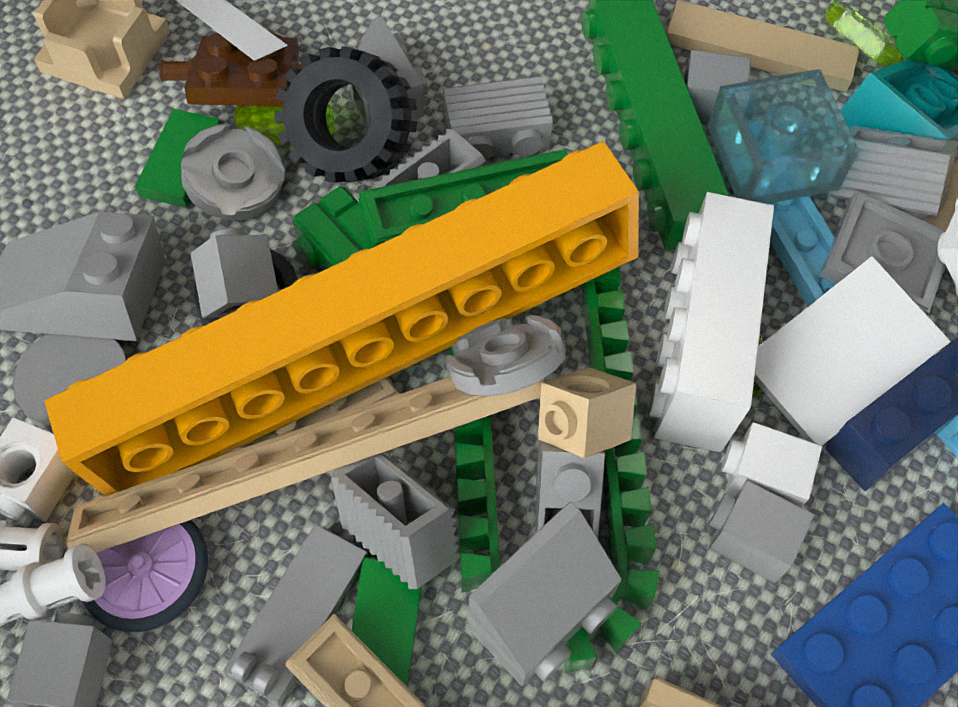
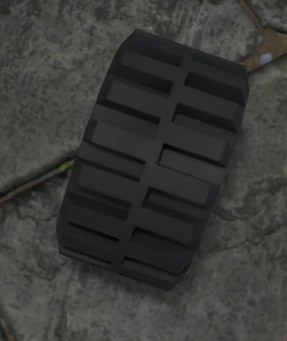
(306, 115)

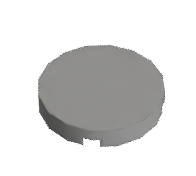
(232, 172)
(506, 356)
(57, 363)

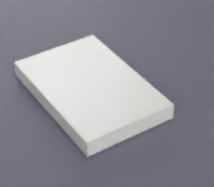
(845, 352)

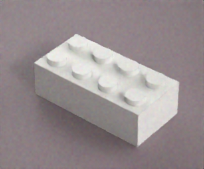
(712, 323)

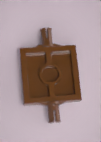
(230, 77)

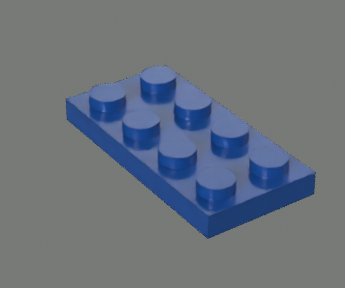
(889, 631)

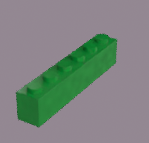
(654, 112)

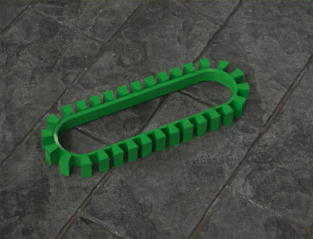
(607, 353)

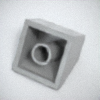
(545, 597)

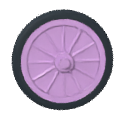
(151, 579)

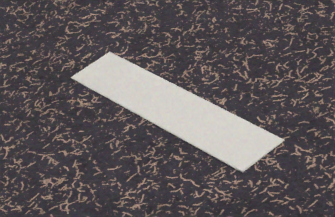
(235, 27)

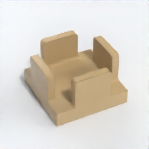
(98, 42)

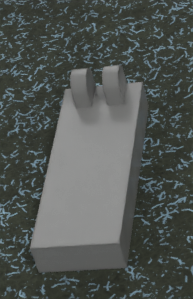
(296, 609)

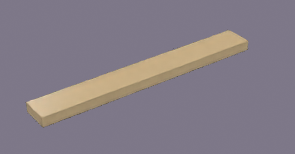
(282, 462)

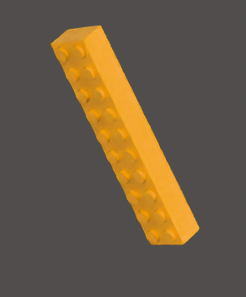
(349, 324)

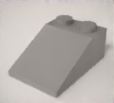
(82, 277)

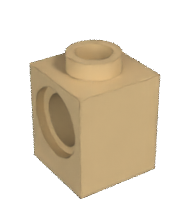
(586, 411)

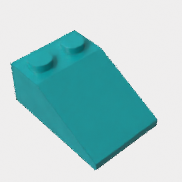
(907, 100)

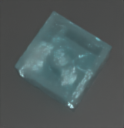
(781, 137)

